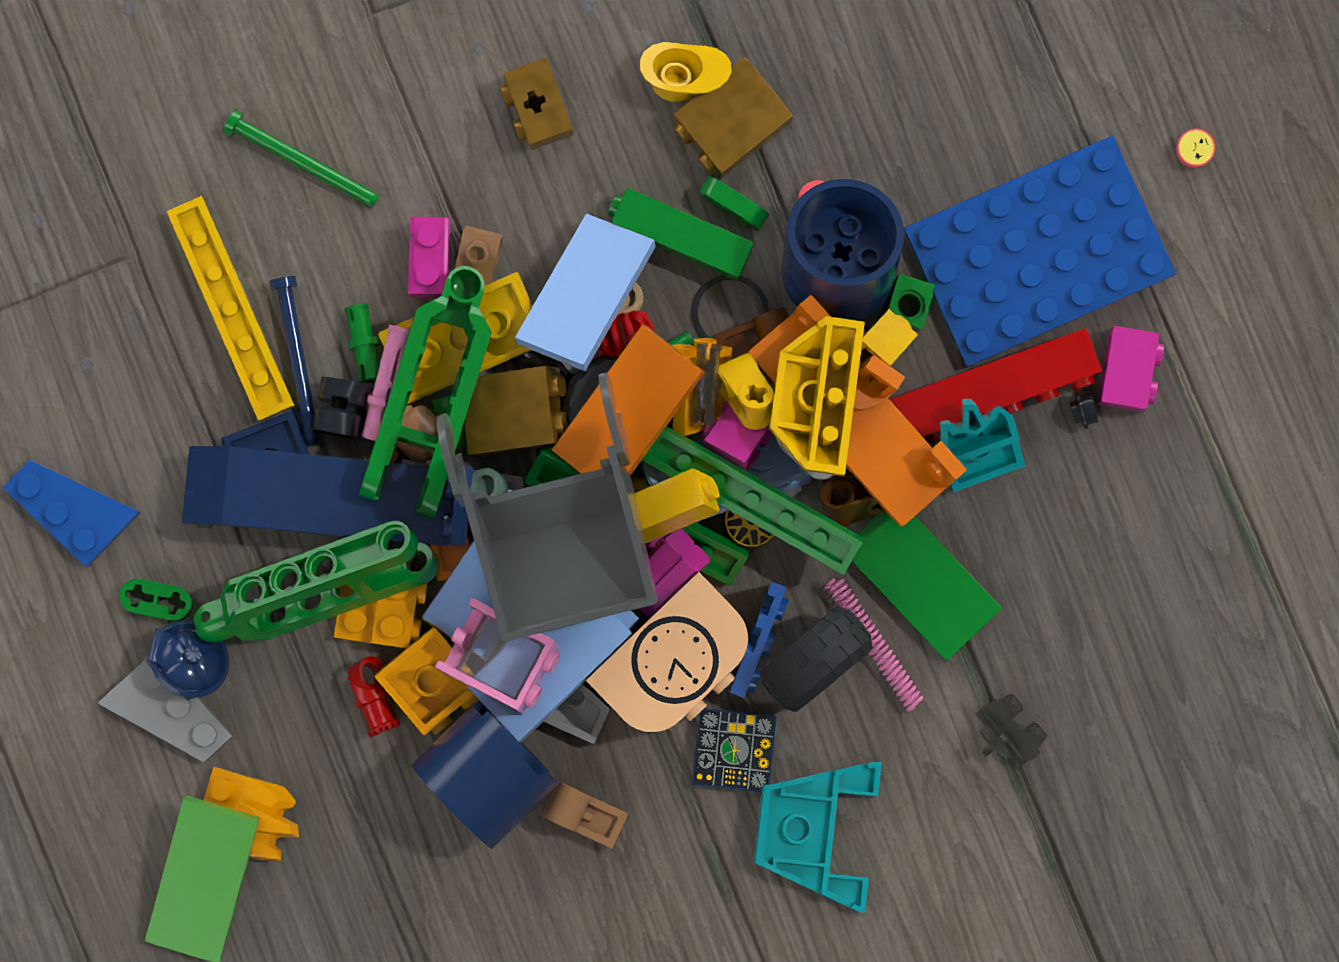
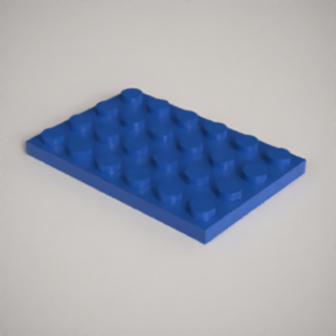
(1039, 251)

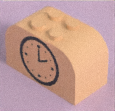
(674, 659)

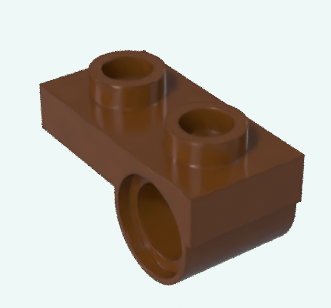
(747, 335)

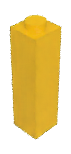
(676, 503)

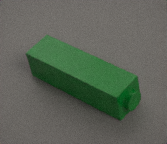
(682, 233)

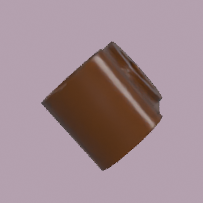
(859, 502)

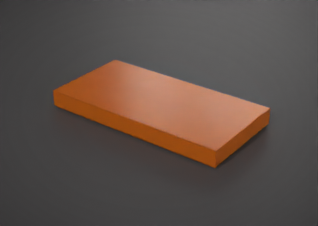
(648, 390)

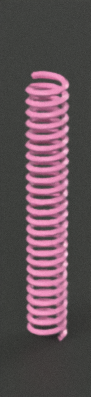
(878, 646)

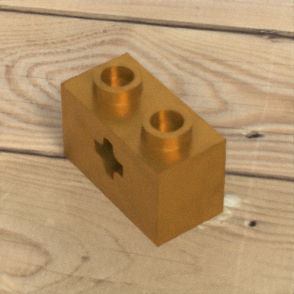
(536, 81)

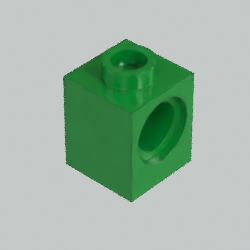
(919, 291)

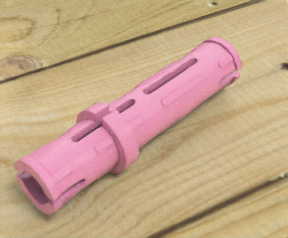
(385, 378)

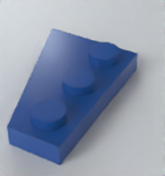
(70, 511)
(760, 640)

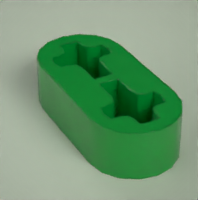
(733, 203)
(158, 590)

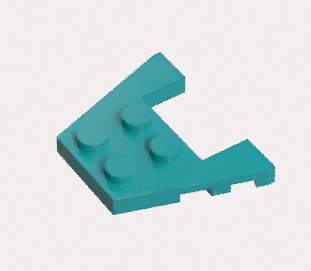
(799, 827)

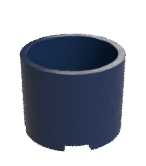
(858, 229)
(484, 775)

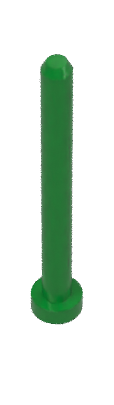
(236, 125)

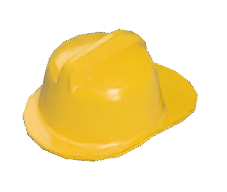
(684, 70)

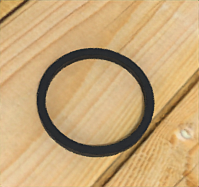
(718, 279)

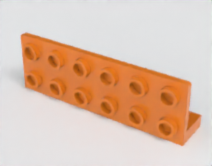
(883, 445)

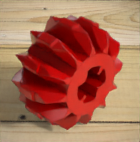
(622, 332)

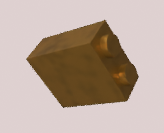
(732, 119)
(516, 411)

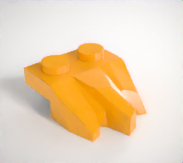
(258, 799)

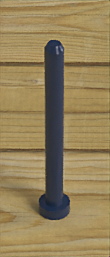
(296, 354)

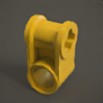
(746, 391)

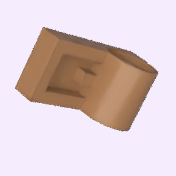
(480, 251)
(585, 814)

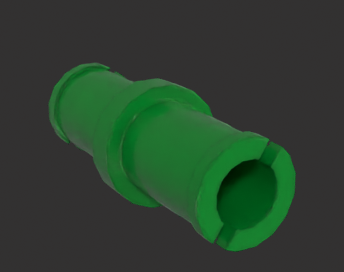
(363, 342)

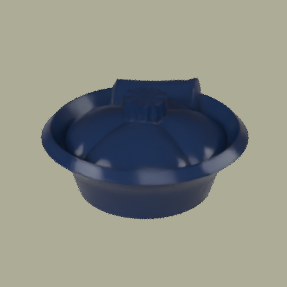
(186, 662)

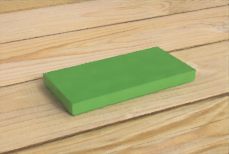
(202, 879)

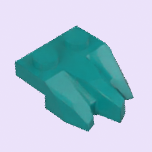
(983, 444)

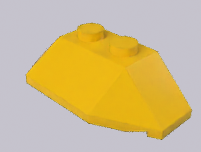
(818, 394)

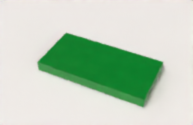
(924, 583)

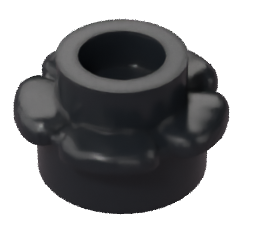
(1084, 410)

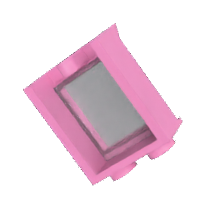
(499, 668)

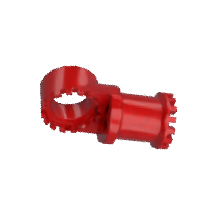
(371, 697)

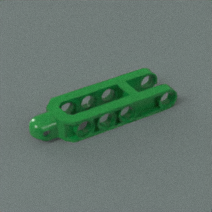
(458, 308)
(357, 560)

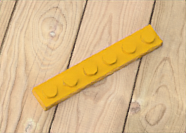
(230, 308)

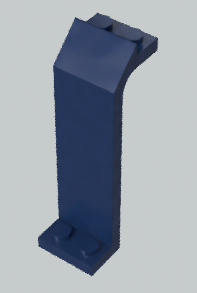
(312, 495)

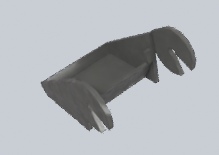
(559, 546)

